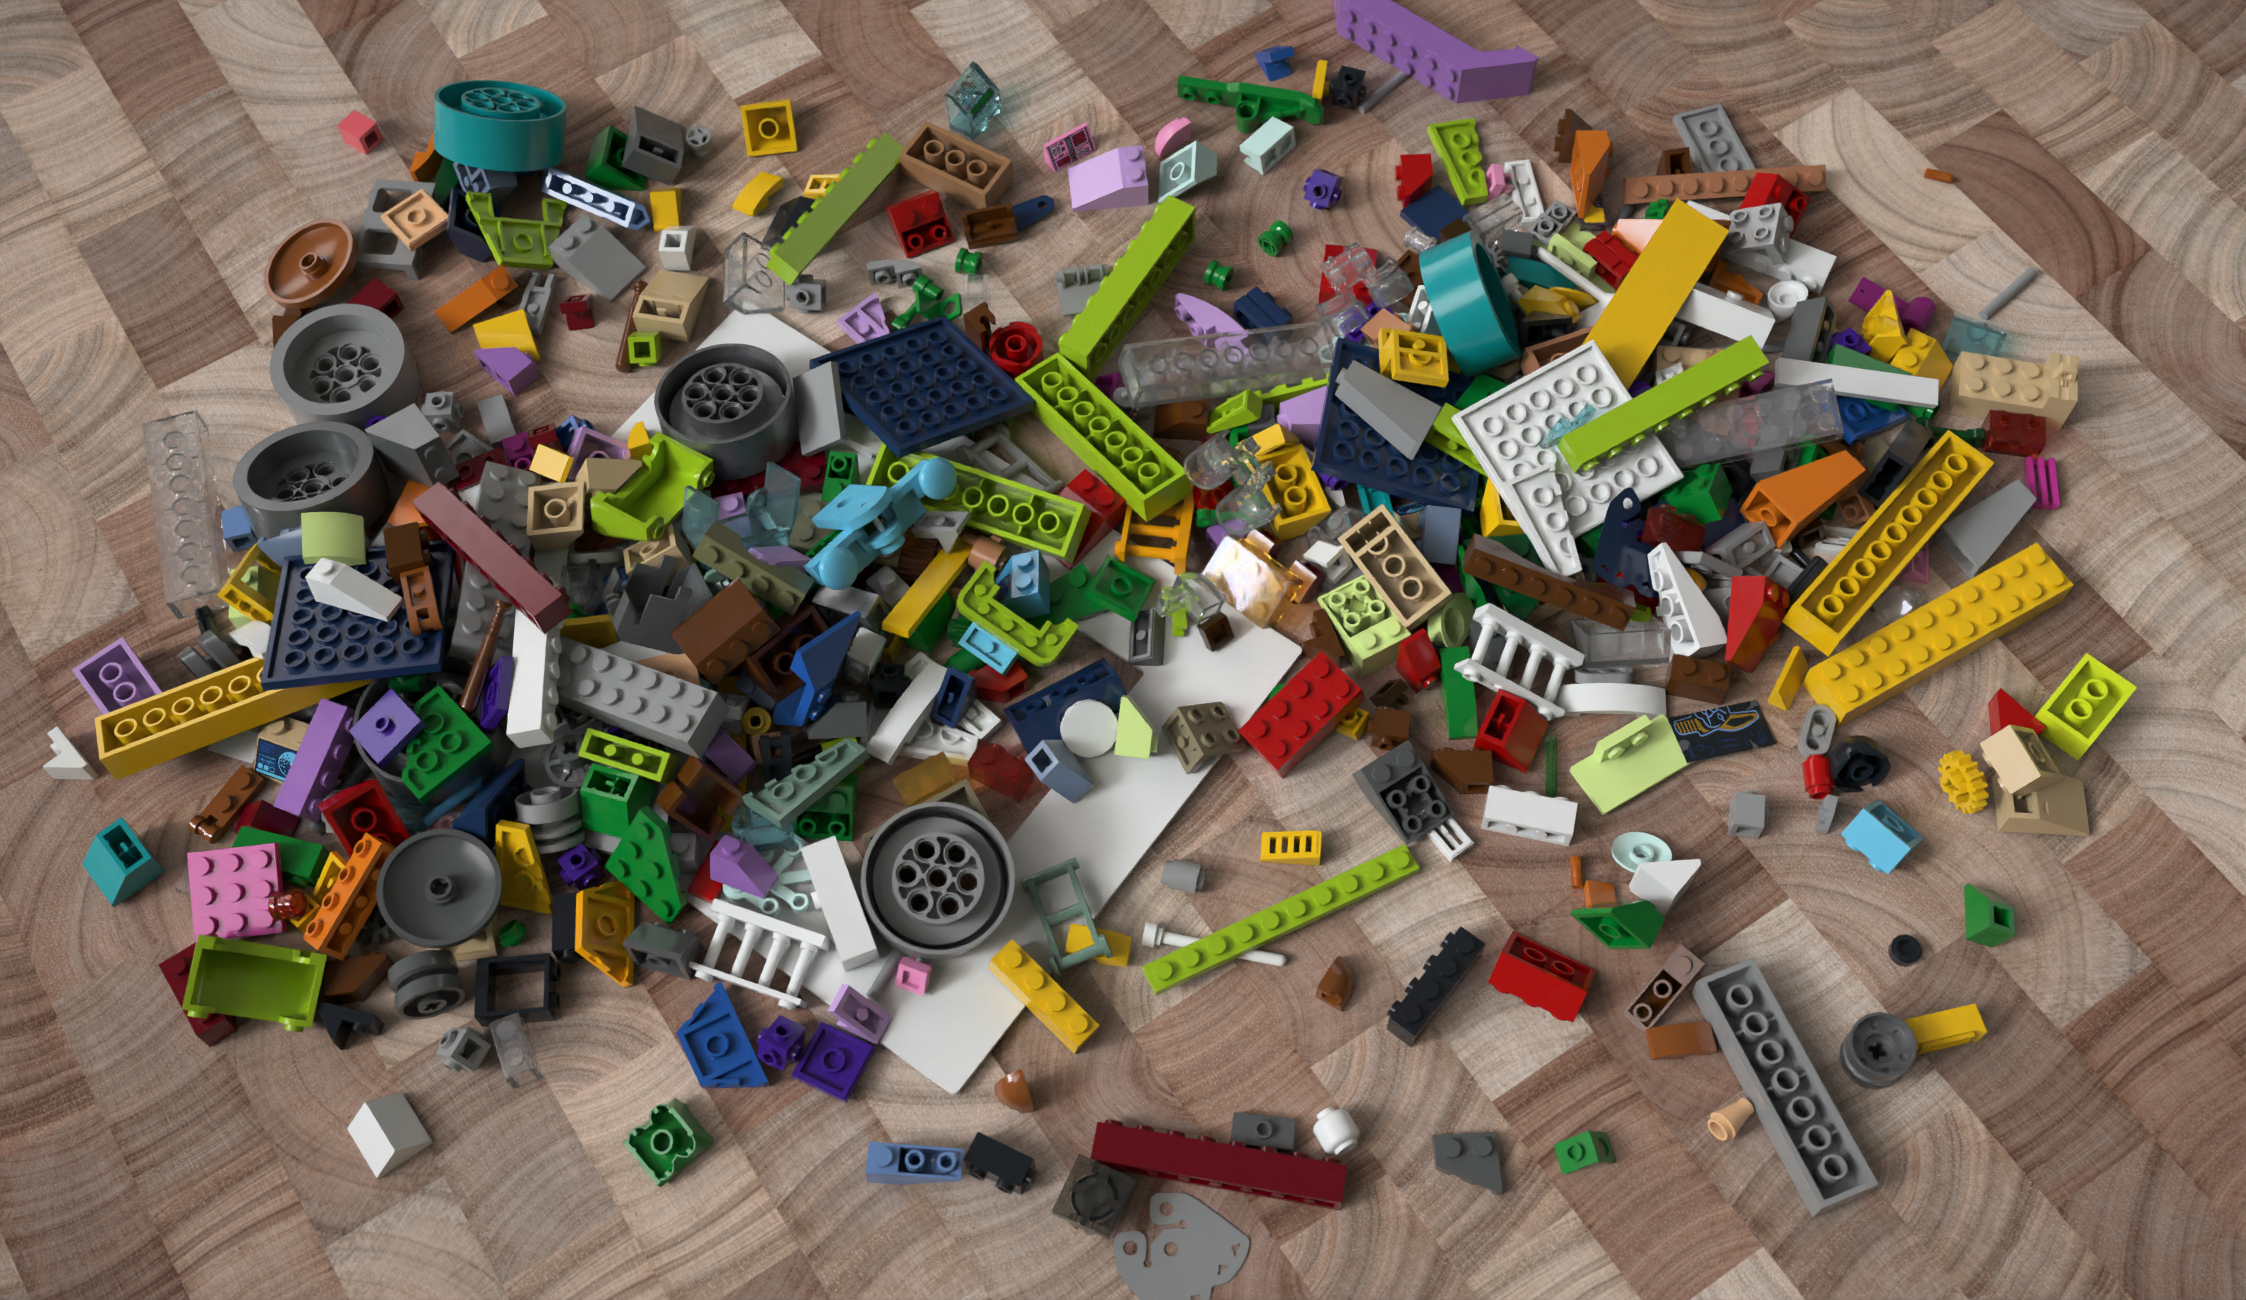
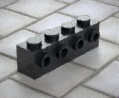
(1436, 985)

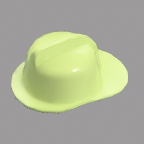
(1451, 623)

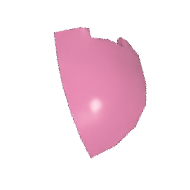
(1172, 136)

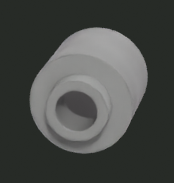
(1183, 876)

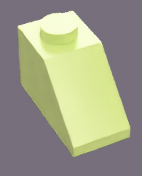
(1134, 731)

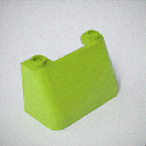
(653, 494)
(1039, 647)
(254, 981)

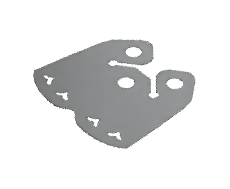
(1201, 1250)

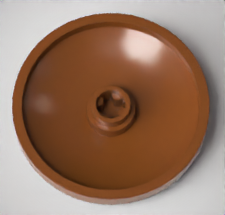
(311, 264)

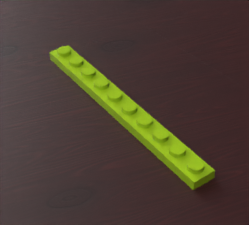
(1279, 920)

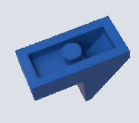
(1275, 61)

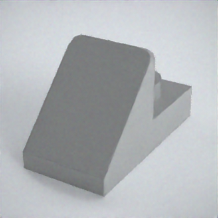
(943, 525)

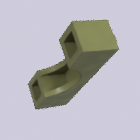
(725, 553)

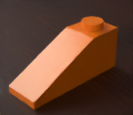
(476, 298)

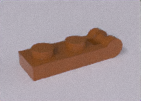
(420, 600)
(227, 805)

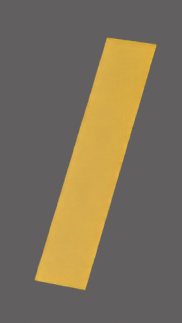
(1655, 289)

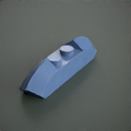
(594, 198)

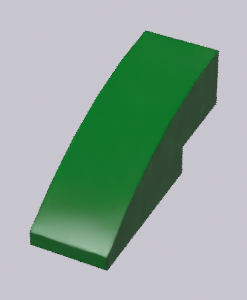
(1457, 695)

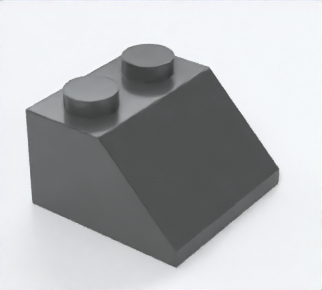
(843, 717)
(664, 949)

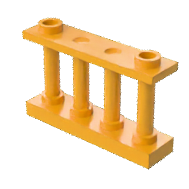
(1180, 533)

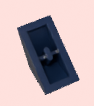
(954, 697)

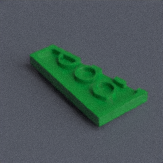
(1068, 599)

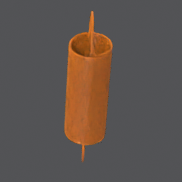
(1938, 175)
(1576, 872)

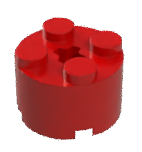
(1016, 348)

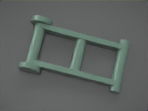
(1100, 944)

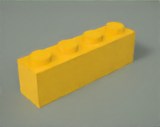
(1043, 996)

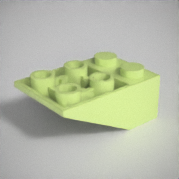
(1364, 625)

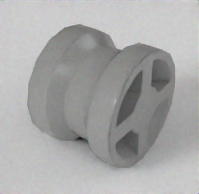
(700, 142)

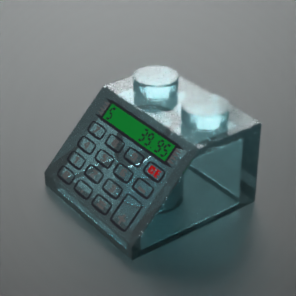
(972, 102)

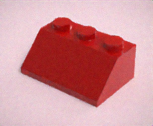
(360, 811)
(1542, 977)

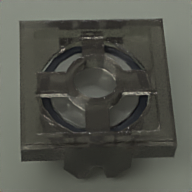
(1094, 1197)

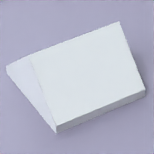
(1663, 881)
(388, 1133)

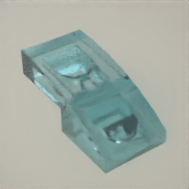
(1564, 427)

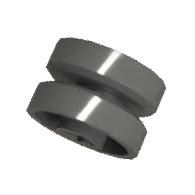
(217, 656)
(426, 984)

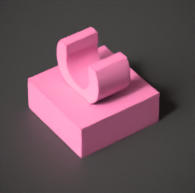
(1497, 181)
(913, 975)

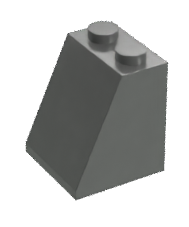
(412, 448)

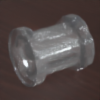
(1418, 240)

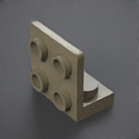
(1200, 733)

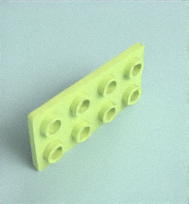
(1569, 249)
(1629, 762)

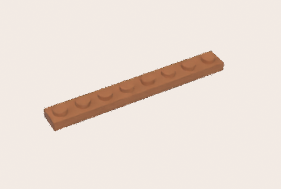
(1716, 184)

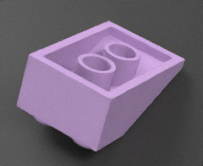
(1110, 180)

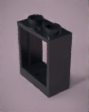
(485, 988)

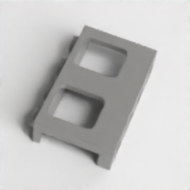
(402, 258)

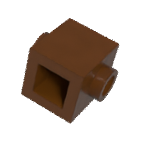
(1388, 728)

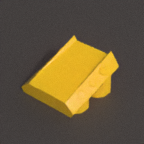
(1883, 329)

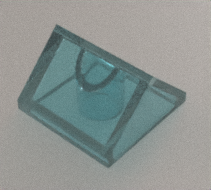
(1972, 336)

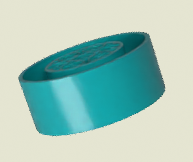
(499, 125)
(1470, 304)

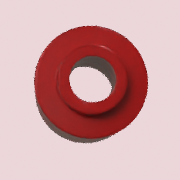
(1817, 777)

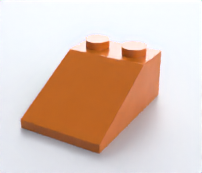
(1589, 167)

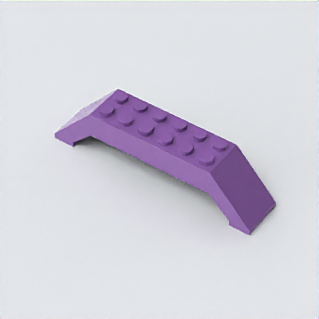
(1433, 54)

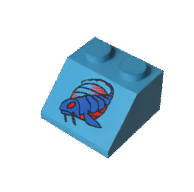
(1025, 585)

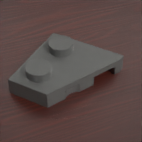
(1469, 1157)

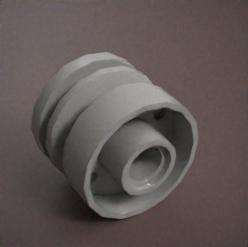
(551, 817)

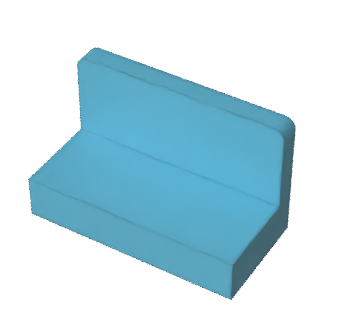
(989, 649)

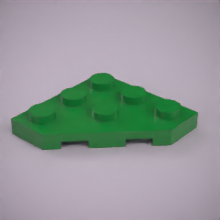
(442, 747)
(648, 866)

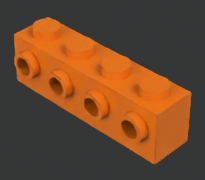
(350, 899)

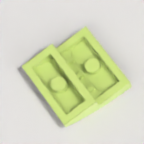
(333, 537)

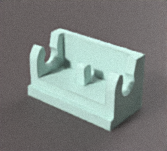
(1268, 145)

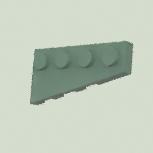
(791, 796)

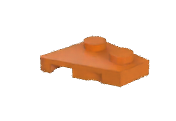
(1725, 280)

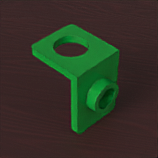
(932, 309)
(1583, 1151)

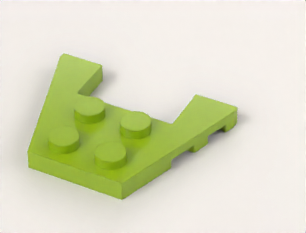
(518, 241)

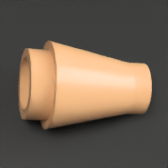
(1728, 1121)

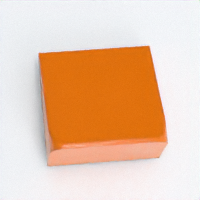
(1598, 892)

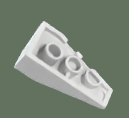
(1684, 608)

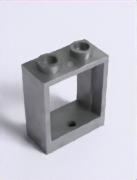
(839, 604)

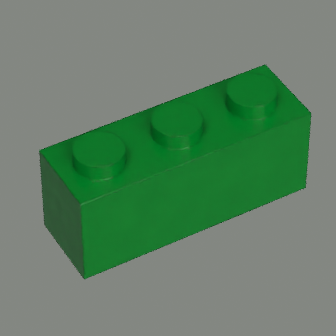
(1849, 358)
(300, 859)

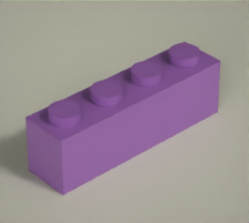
(317, 761)

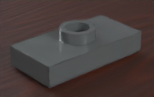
(1263, 1131)

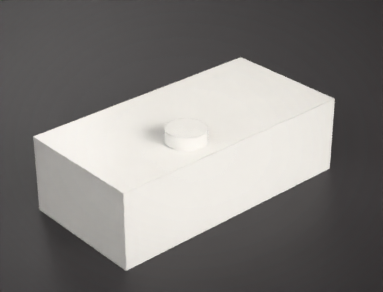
(1726, 314)
(839, 903)

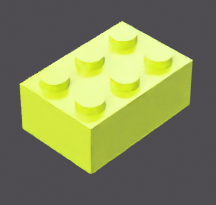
(2083, 706)

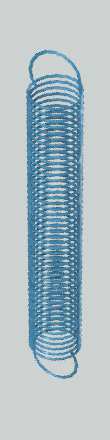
(462, 796)

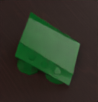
(667, 1141)

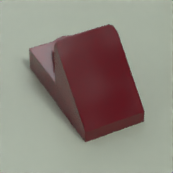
(578, 311)
(546, 436)

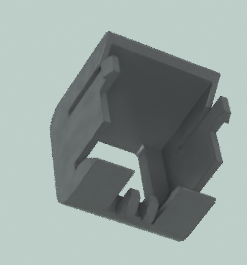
(644, 602)

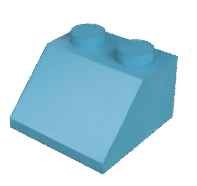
(1882, 836)

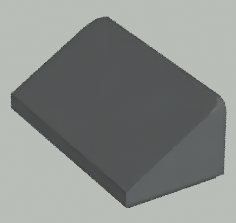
(1147, 639)

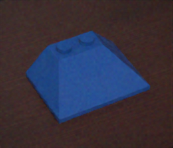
(818, 667)

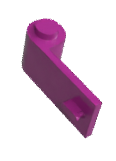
(1912, 315)

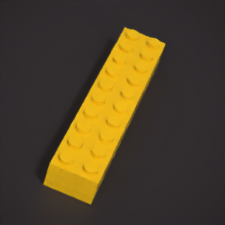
(1887, 543)
(1937, 634)
(199, 716)

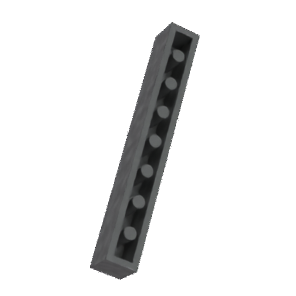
(1806, 341)

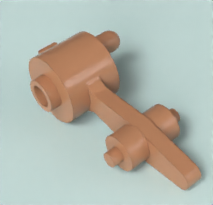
(983, 550)

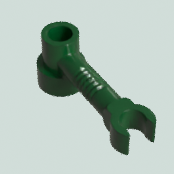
(1970, 436)

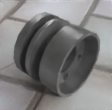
(1894, 1048)

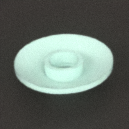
(1637, 848)

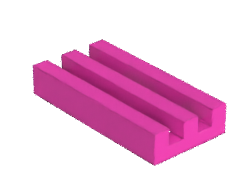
(2050, 466)

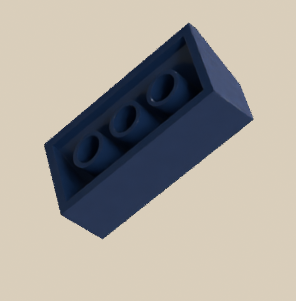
(1041, 713)

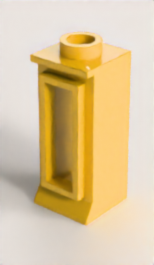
(1947, 1028)

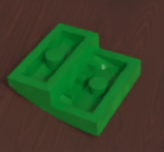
(1471, 584)

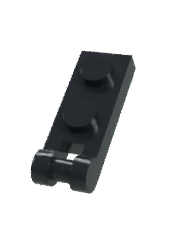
(778, 765)

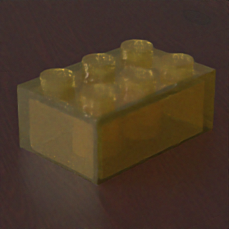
(1252, 581)

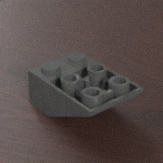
(653, 146)
(1401, 789)

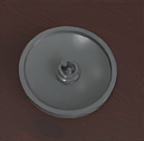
(439, 888)

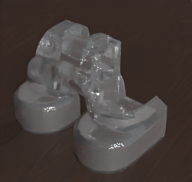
(1346, 270)
(1215, 462)

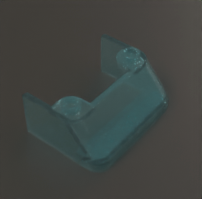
(767, 517)

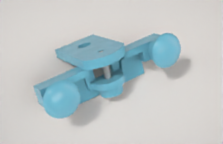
(860, 504)

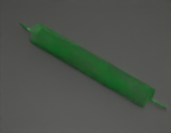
(1546, 768)

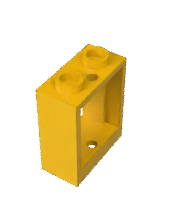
(239, 594)

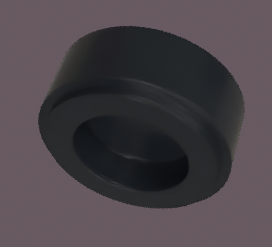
(1904, 950)

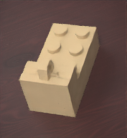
(2015, 386)
(1396, 567)

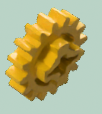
(1963, 782)

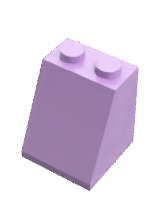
(1303, 416)

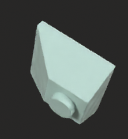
(1186, 170)

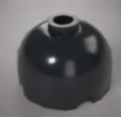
(1857, 763)

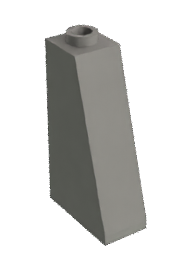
(1387, 407)
(1983, 529)

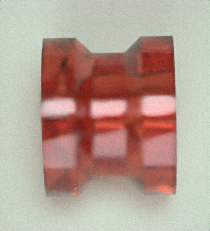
(289, 904)

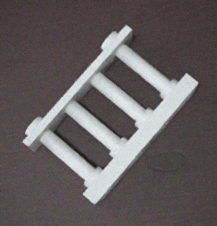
(1539, 646)
(782, 934)

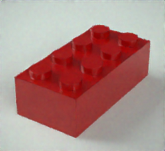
(1302, 714)

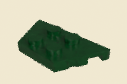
(1514, 602)

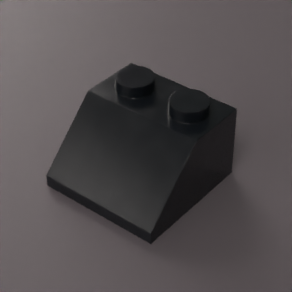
(785, 218)

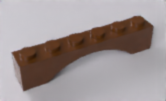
(1592, 600)

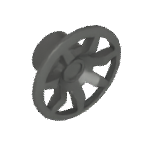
(567, 750)

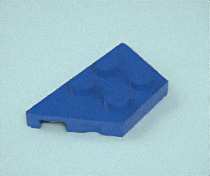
(720, 1046)

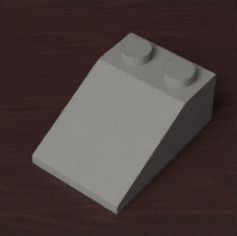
(596, 258)

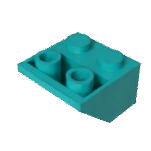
(120, 862)

